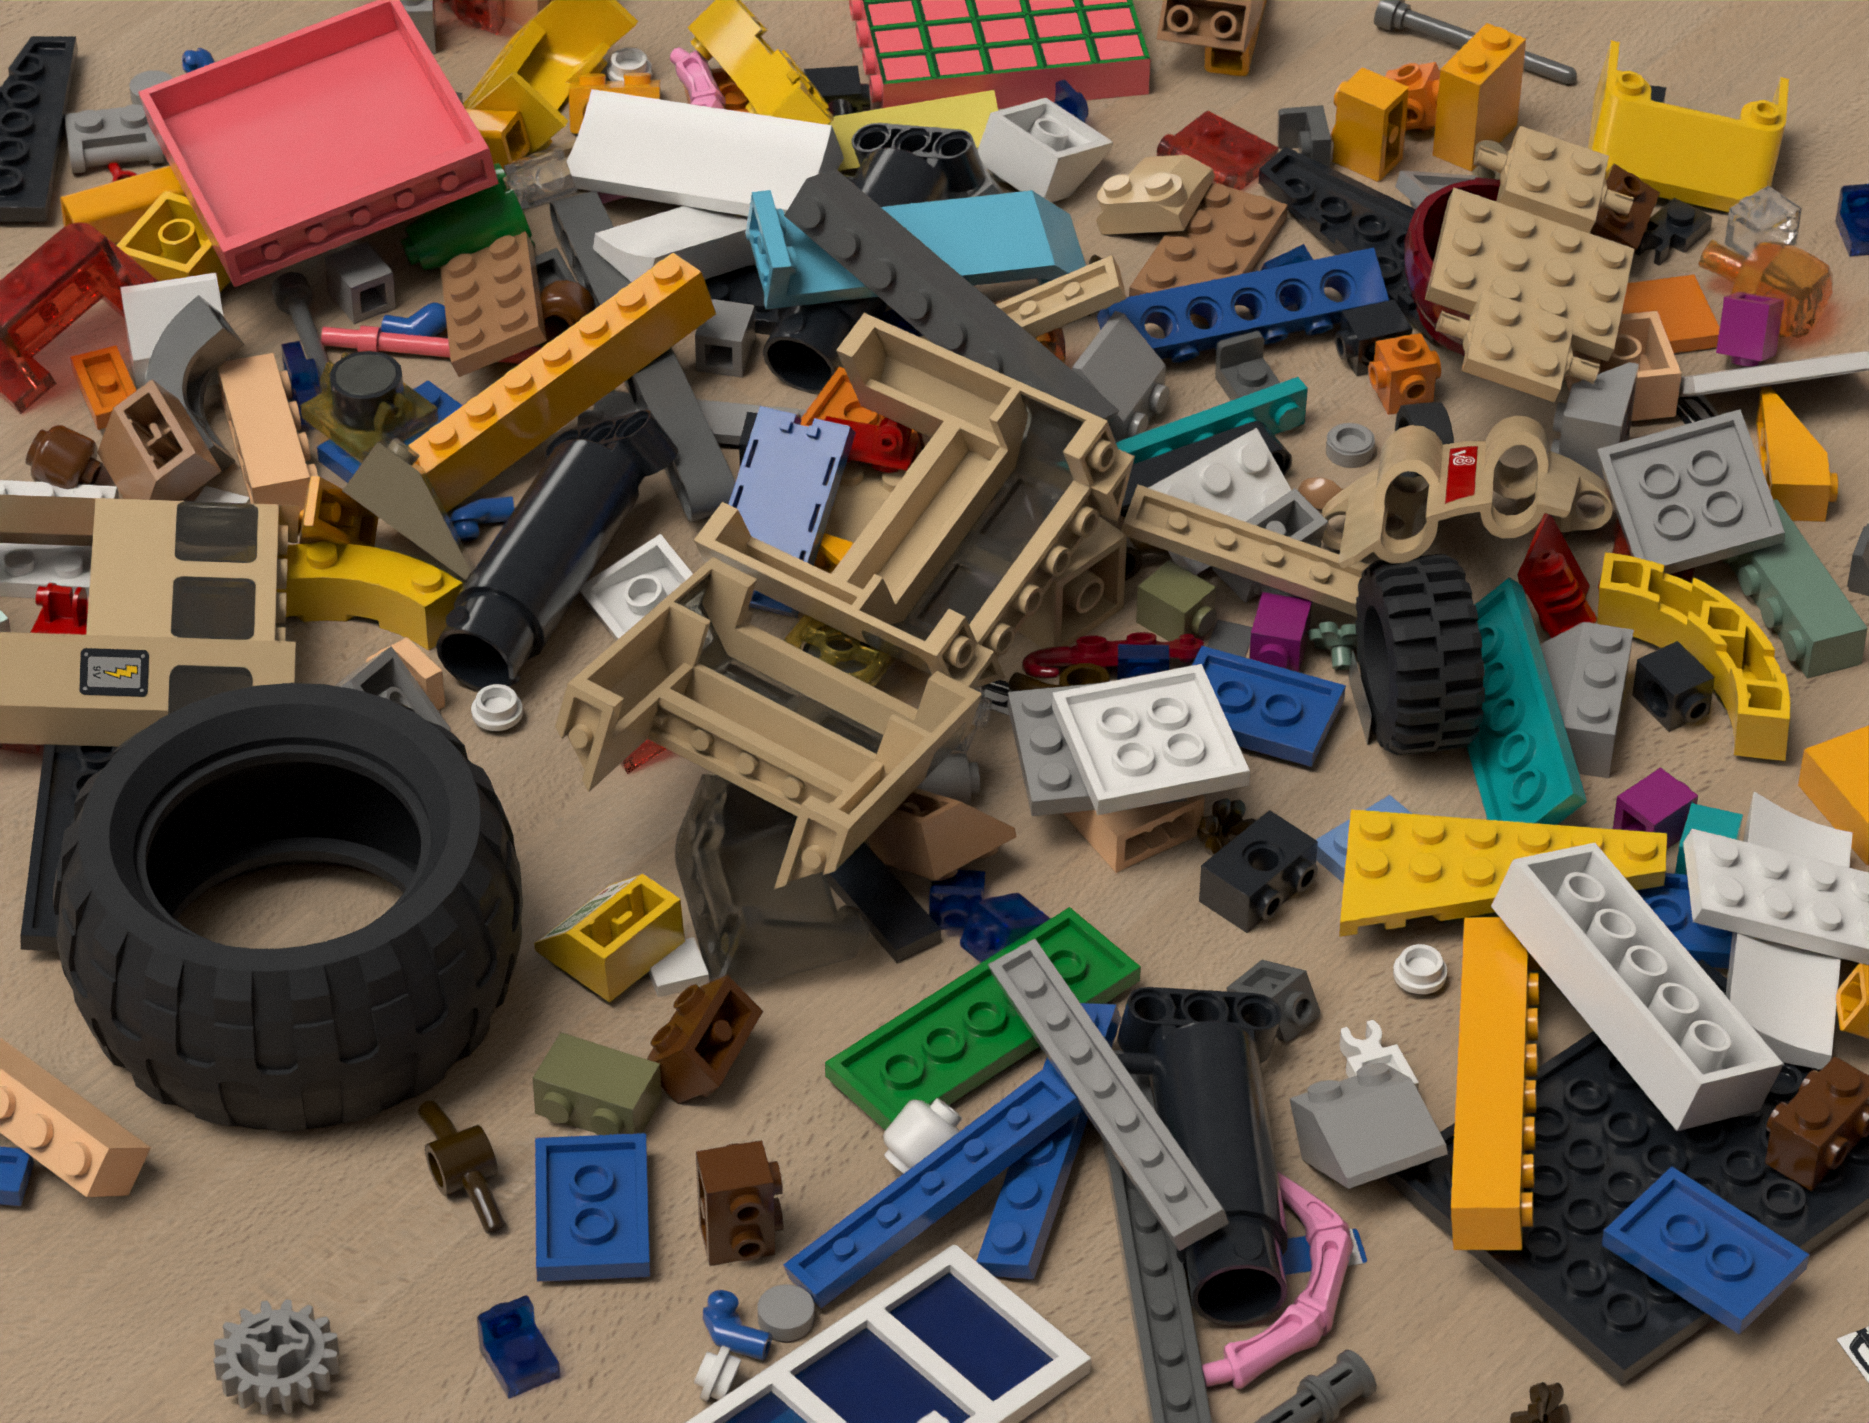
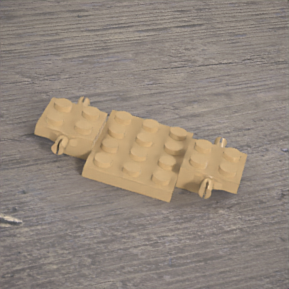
(1532, 267)

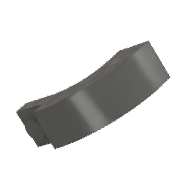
(187, 358)

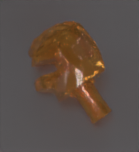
(1778, 273)

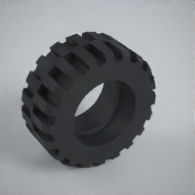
(1420, 654)

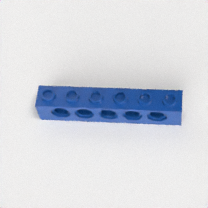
(1352, 274)

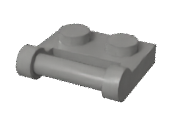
(110, 137)

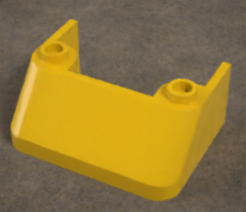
(544, 57)
(1685, 150)

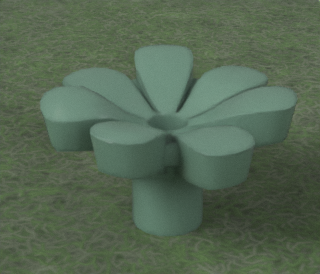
(1337, 640)

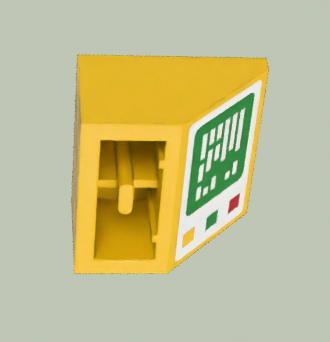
(616, 935)

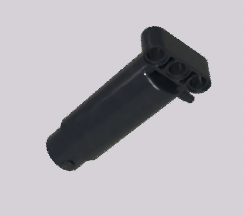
(895, 168)
(550, 546)
(1212, 1099)

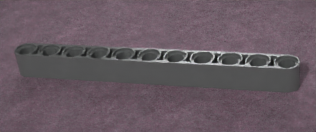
(699, 469)

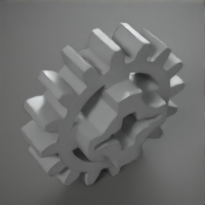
(276, 1356)

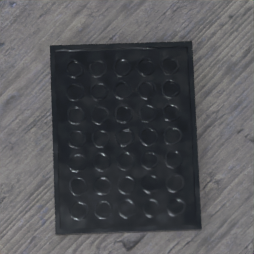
(1596, 1156)

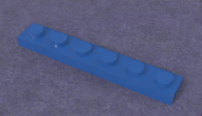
(1037, 1183)
(932, 1188)

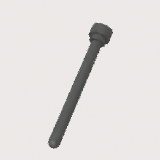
(1398, 14)
(294, 298)

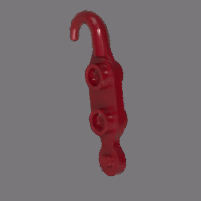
(1101, 652)

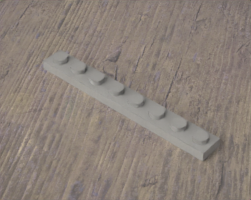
(1108, 1095)

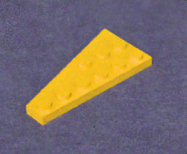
(1455, 865)

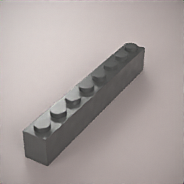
(929, 290)

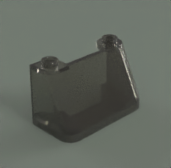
(728, 872)

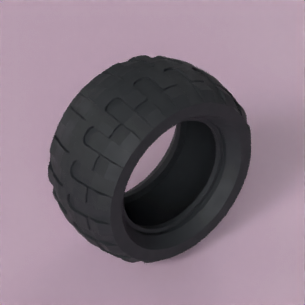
(312, 1027)

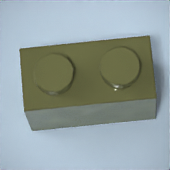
(596, 1087)

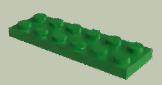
(970, 1026)

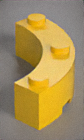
(765, 76)
(369, 582)
(1717, 633)

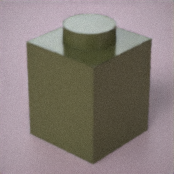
(1176, 603)

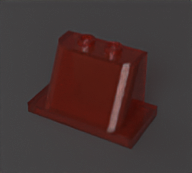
(49, 295)

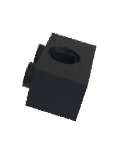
(1258, 871)

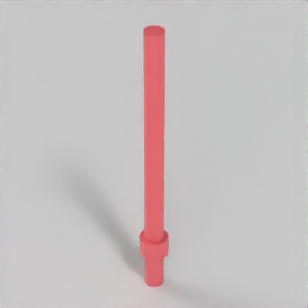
(373, 339)

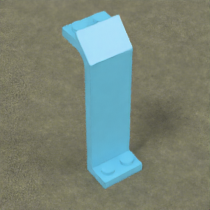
(978, 236)

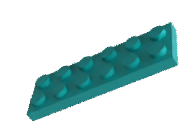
(1522, 743)

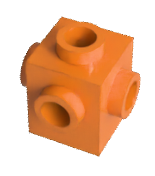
(1422, 95)
(1404, 371)

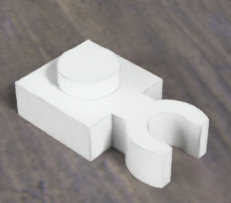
(1369, 1051)

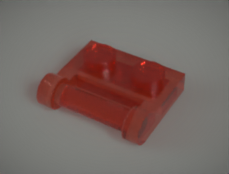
(1222, 146)

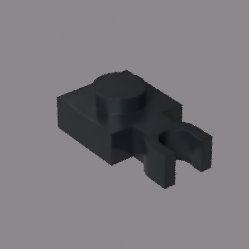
(1675, 227)

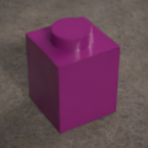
(1749, 328)
(1280, 631)
(1655, 805)

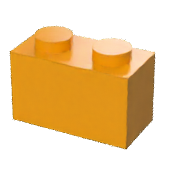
(1369, 124)

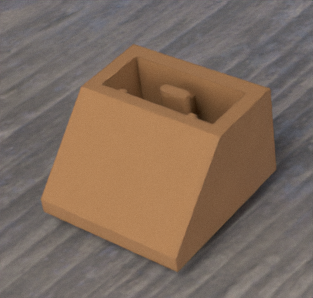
(1209, 22)
(155, 447)
(937, 836)

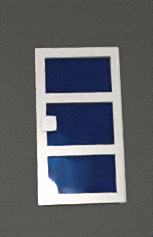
(923, 1351)

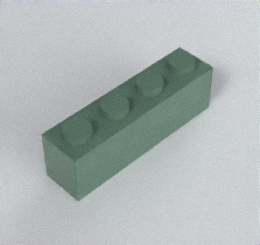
(1802, 603)

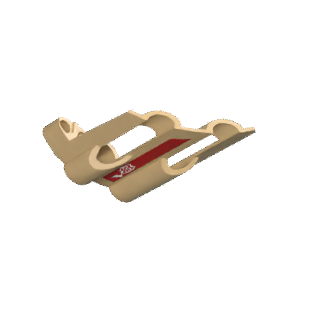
(1459, 482)

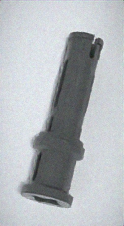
(1324, 1395)

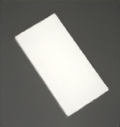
(1774, 373)

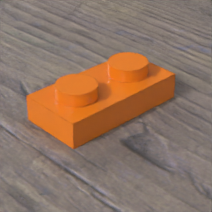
(102, 381)

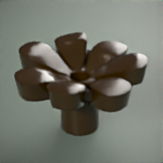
(1223, 824)
(1544, 1406)

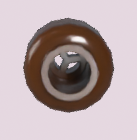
(563, 306)
(63, 458)

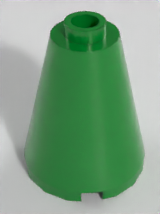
(465, 225)

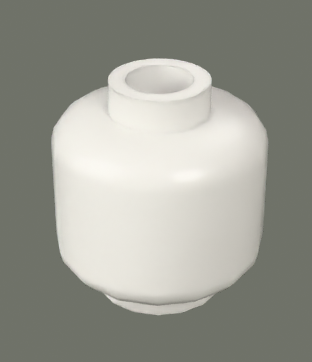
(919, 1132)

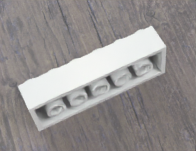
(1636, 986)

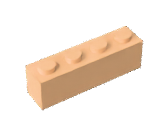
(265, 430)
(65, 1129)

